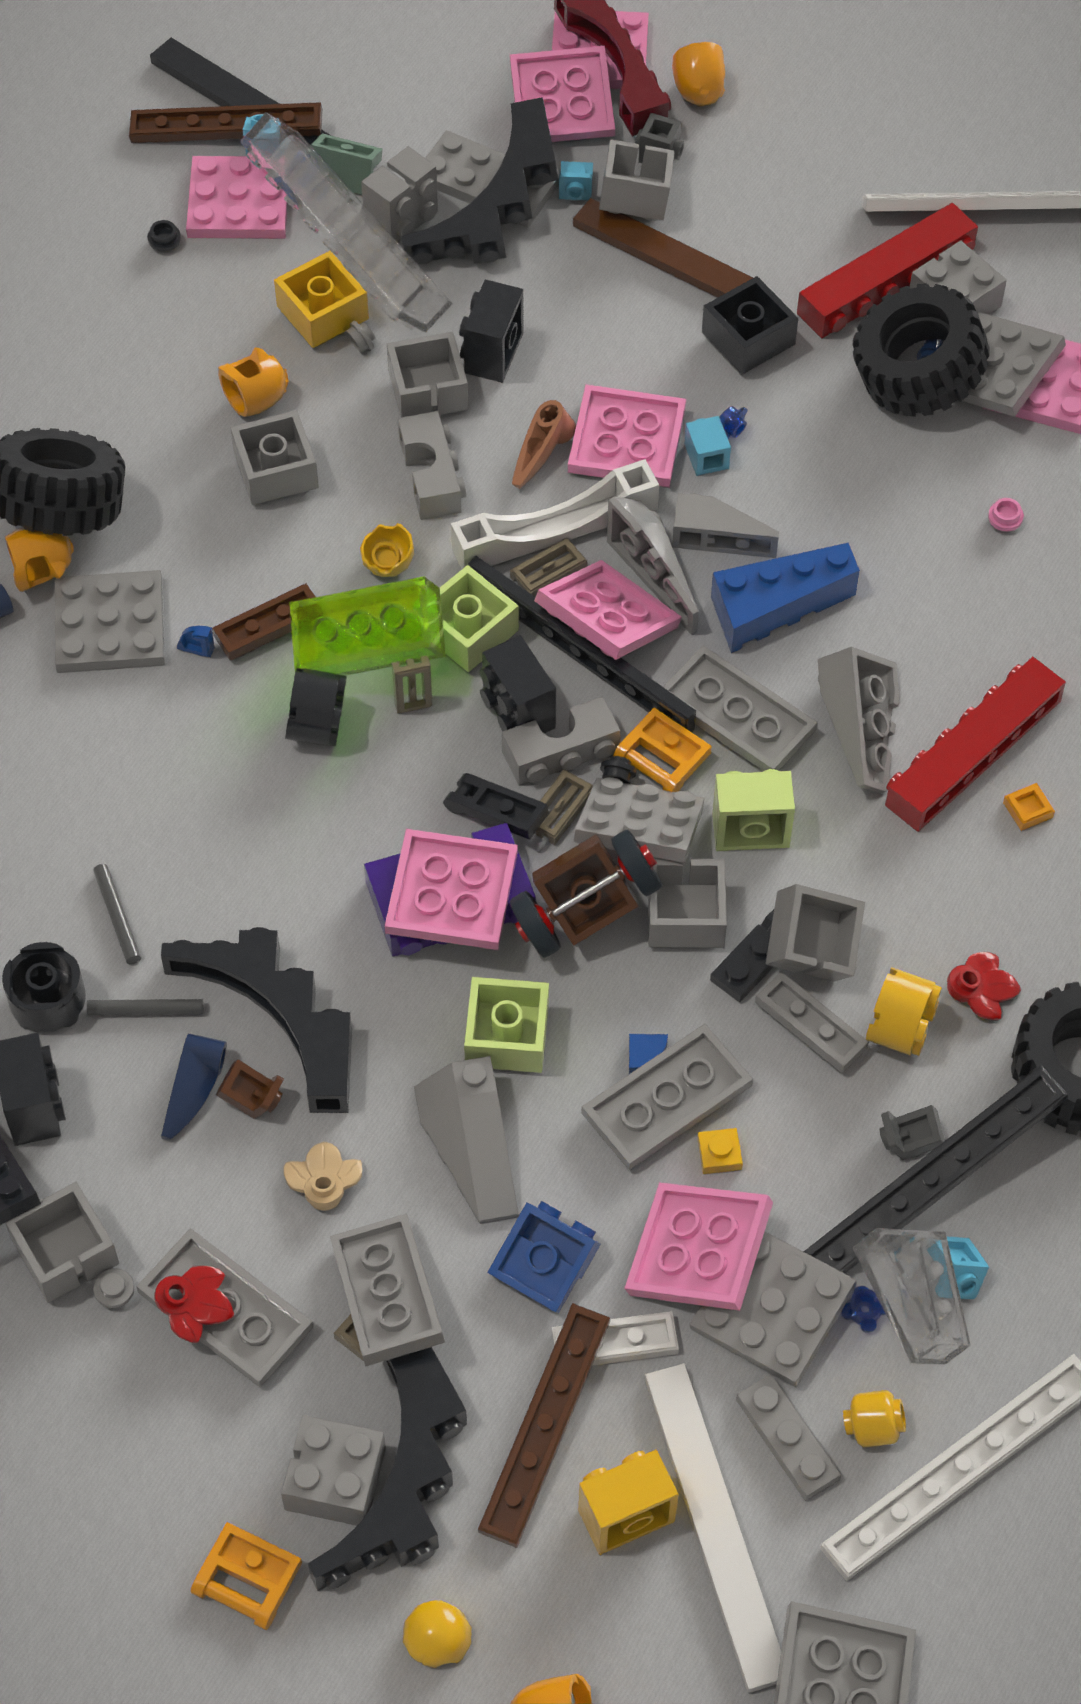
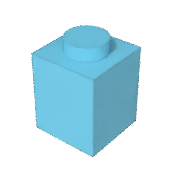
(707, 445)

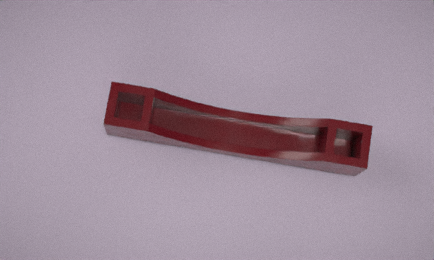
(640, 89)

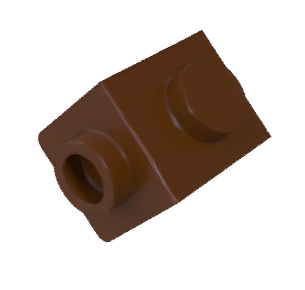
(250, 1090)

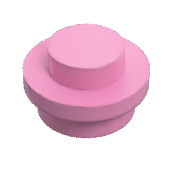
(1006, 514)

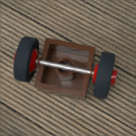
(584, 891)

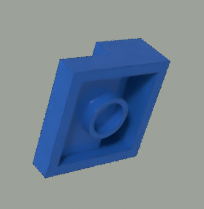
(544, 1255)

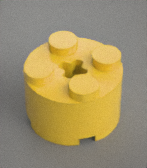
(904, 1012)

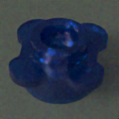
(733, 421)
(852, 1311)

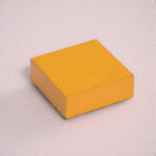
(1028, 806)

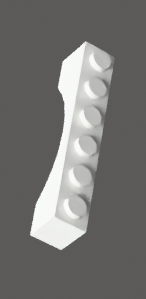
(511, 536)

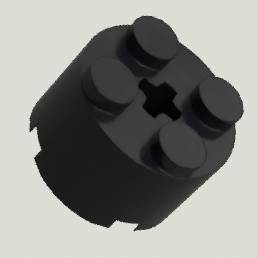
(315, 707)
(44, 987)

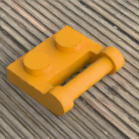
(668, 742)
(253, 1563)

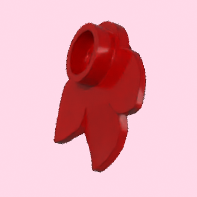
(984, 986)
(199, 1304)

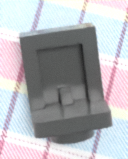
(912, 1132)

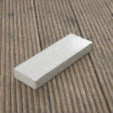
(635, 1338)

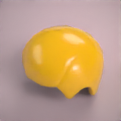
(387, 550)
(437, 1634)

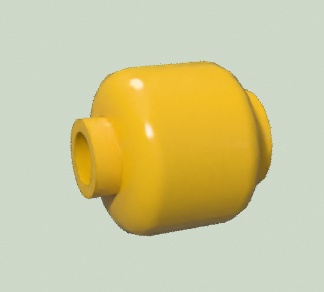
(875, 1418)

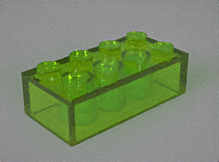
(368, 627)

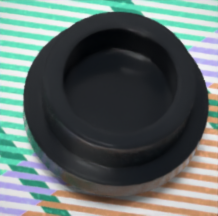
(163, 235)
(618, 768)

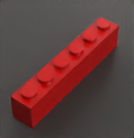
(883, 270)
(974, 743)

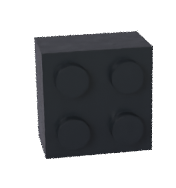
(749, 325)
(492, 330)
(517, 686)
(29, 1089)

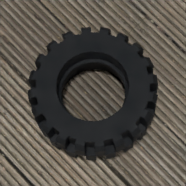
(930, 381)
(59, 481)
(1044, 1026)

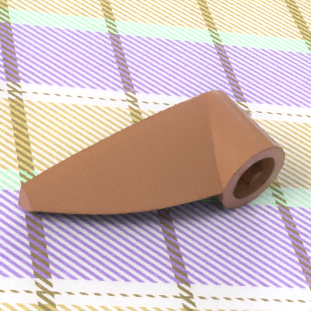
(548, 428)

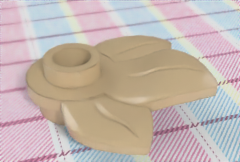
(323, 1175)

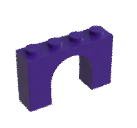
(381, 877)

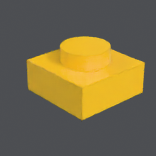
(719, 1151)

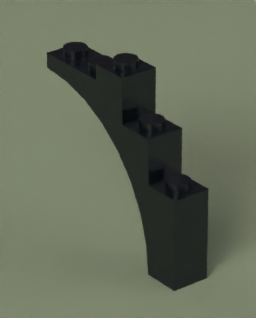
(504, 201)
(288, 996)
(420, 1473)

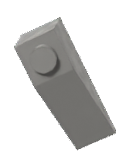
(717, 527)

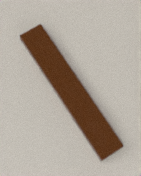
(218, 122)
(659, 249)
(544, 1426)

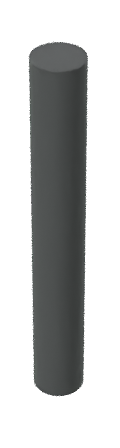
(117, 914)
(145, 1007)

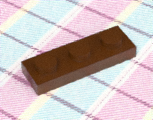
(259, 624)

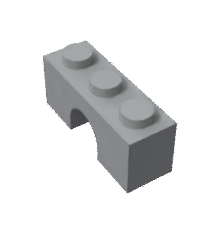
(426, 442)
(536, 755)

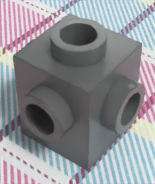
(660, 133)

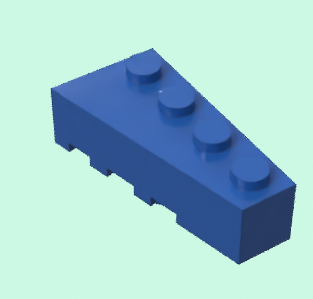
(781, 591)

